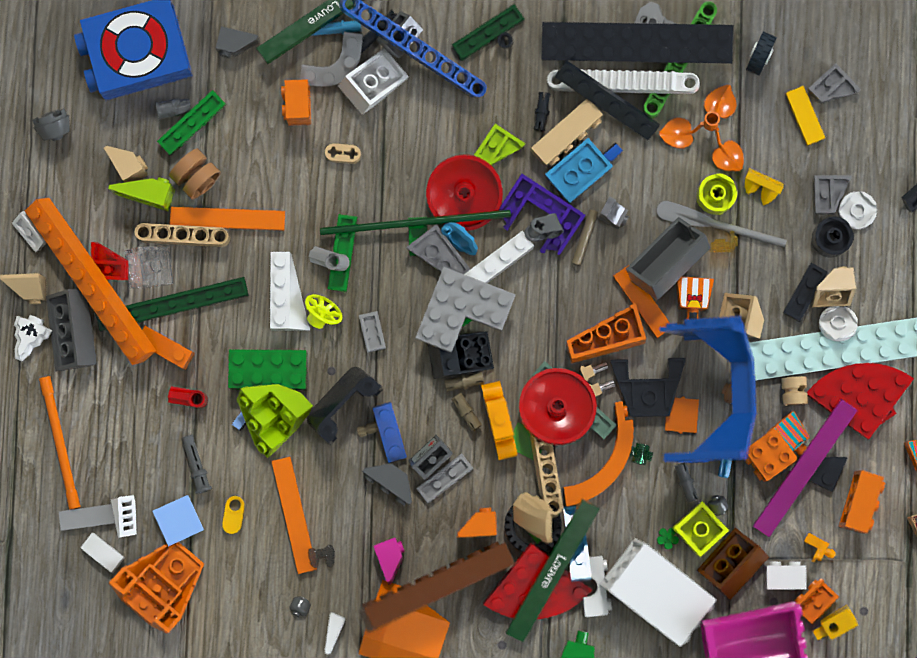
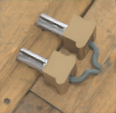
(589, 372)

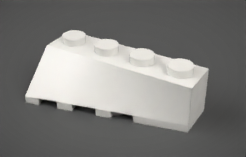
(286, 301)

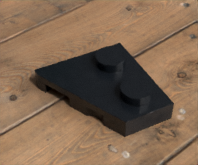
(828, 472)

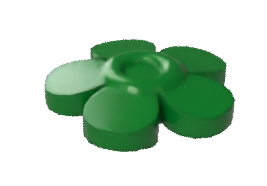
(667, 538)

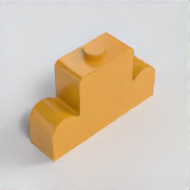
(499, 420)

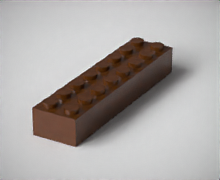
(441, 584)

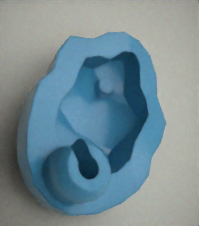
(460, 238)

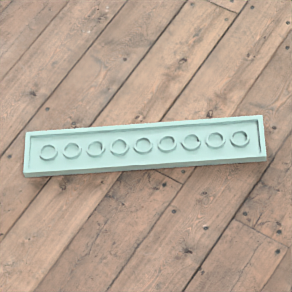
(817, 353)

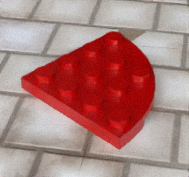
(866, 387)
(516, 583)

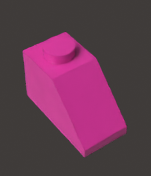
(390, 557)

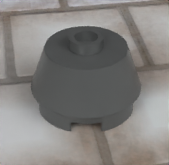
(52, 125)

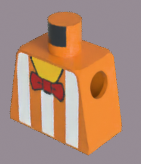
(694, 295)

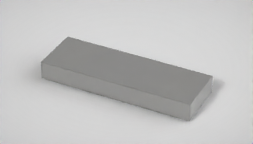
(444, 478)
(86, 517)

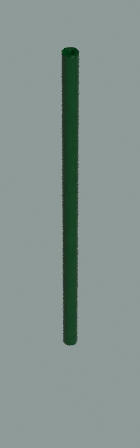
(415, 222)

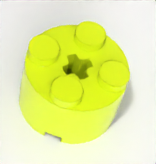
(709, 186)

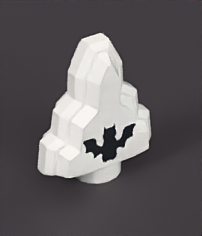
(29, 334)

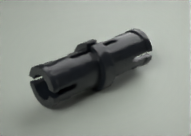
(542, 111)

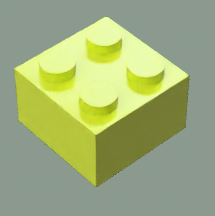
(700, 529)

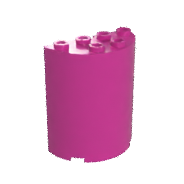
(756, 634)

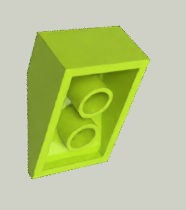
(149, 192)

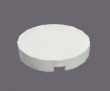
(858, 209)
(838, 323)

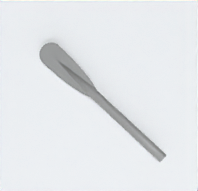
(671, 211)

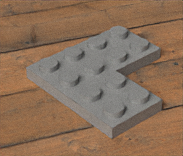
(457, 298)

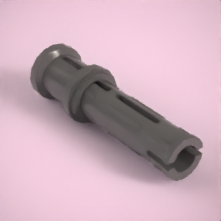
(198, 473)

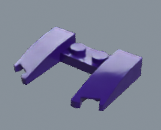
(529, 190)

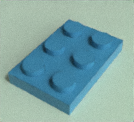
(578, 170)

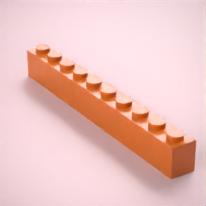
(90, 281)

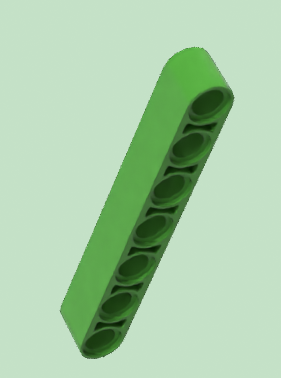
(653, 98)

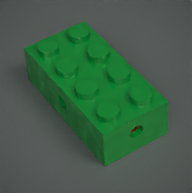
(267, 367)

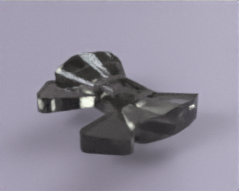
(327, 553)

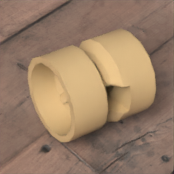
(794, 391)

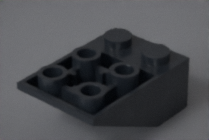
(468, 356)

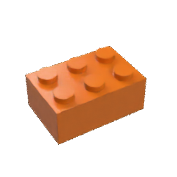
(862, 502)

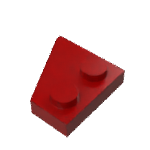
(110, 263)

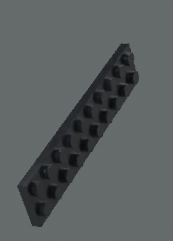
(637, 42)

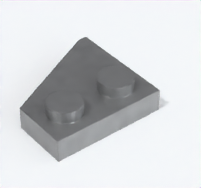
(833, 85)
(828, 192)

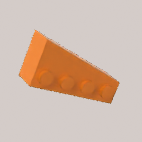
(608, 336)

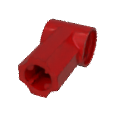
(186, 397)

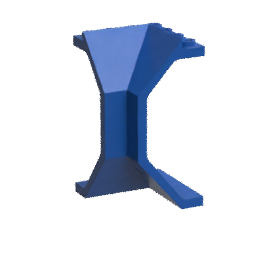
(730, 340)

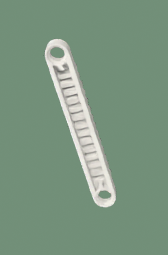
(637, 82)

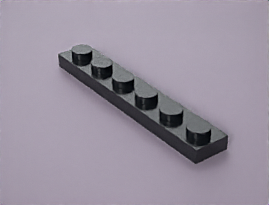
(607, 100)

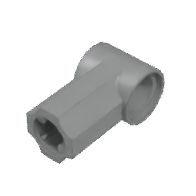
(328, 259)

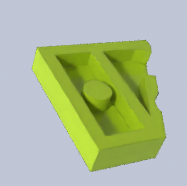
(498, 145)

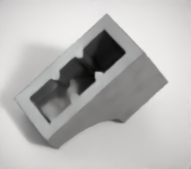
(613, 213)

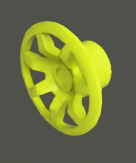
(321, 315)

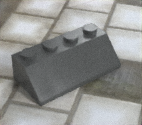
(71, 330)

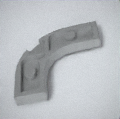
(344, 65)

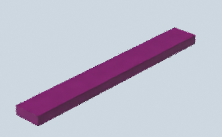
(805, 467)

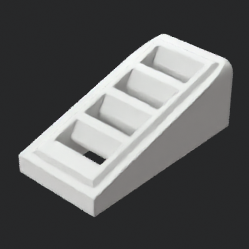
(118, 515)
(334, 627)

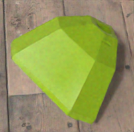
(272, 414)

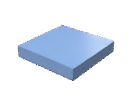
(178, 520)

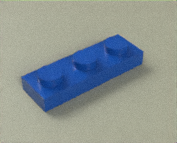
(389, 432)

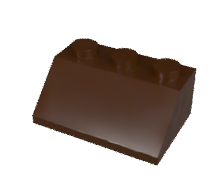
(733, 563)

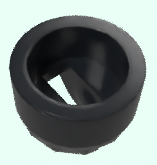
(501, 40)

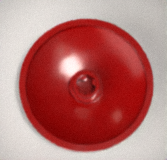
(464, 187)
(557, 406)

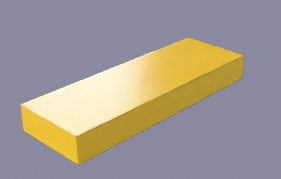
(805, 115)

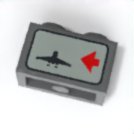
(430, 457)

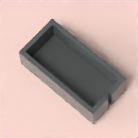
(668, 258)

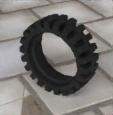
(519, 544)

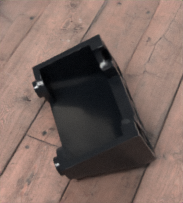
(353, 380)

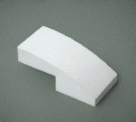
(102, 552)

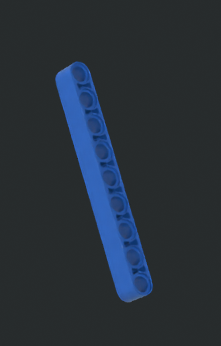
(422, 47)

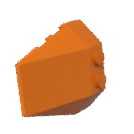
(159, 585)
(411, 636)

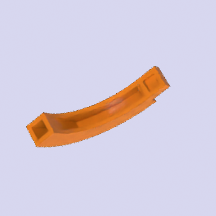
(613, 467)

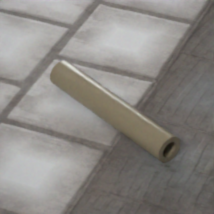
(584, 238)

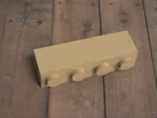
(564, 134)

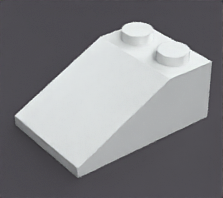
(372, 81)

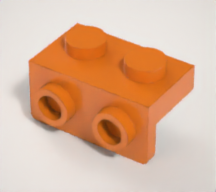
(816, 600)

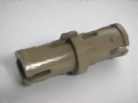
(464, 382)
(466, 412)

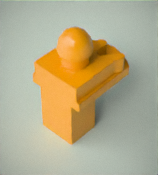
(821, 546)

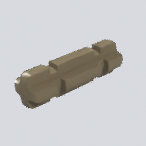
(370, 428)

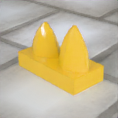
(770, 189)

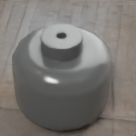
(718, 505)
(300, 606)

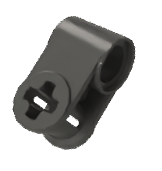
(543, 228)

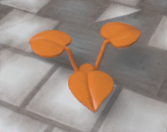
(719, 105)

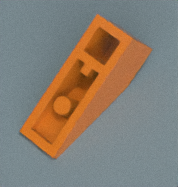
(169, 349)

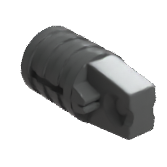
(172, 108)

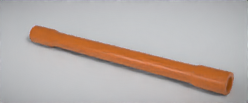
(48, 393)

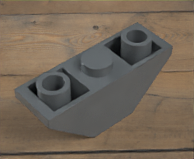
(391, 480)

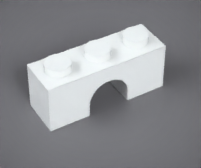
(597, 603)

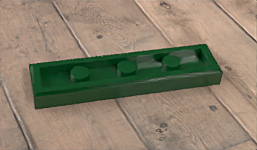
(487, 32)

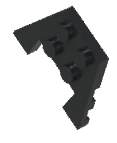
(648, 396)

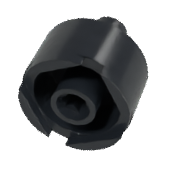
(842, 232)

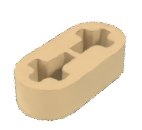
(344, 149)

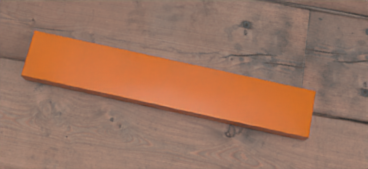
(228, 218)
(293, 513)

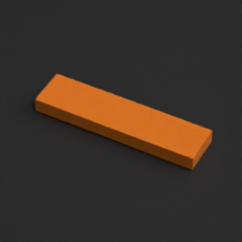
(645, 304)

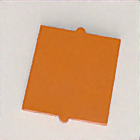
(683, 416)

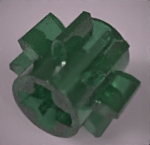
(641, 454)

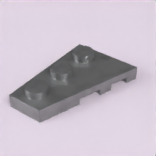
(438, 251)

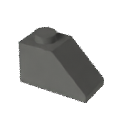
(234, 42)

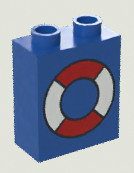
(133, 49)

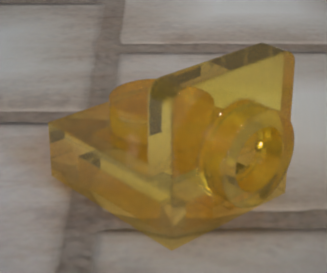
(721, 245)

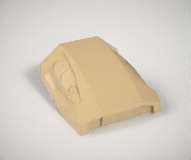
(533, 516)

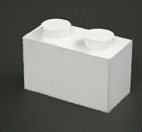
(784, 576)

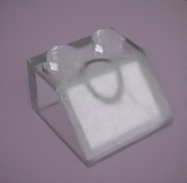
(149, 267)

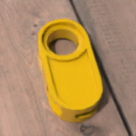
(233, 519)

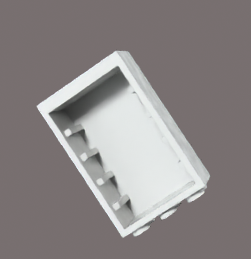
(658, 592)

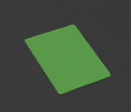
(523, 441)

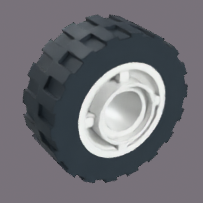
(761, 53)

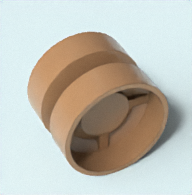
(198, 177)

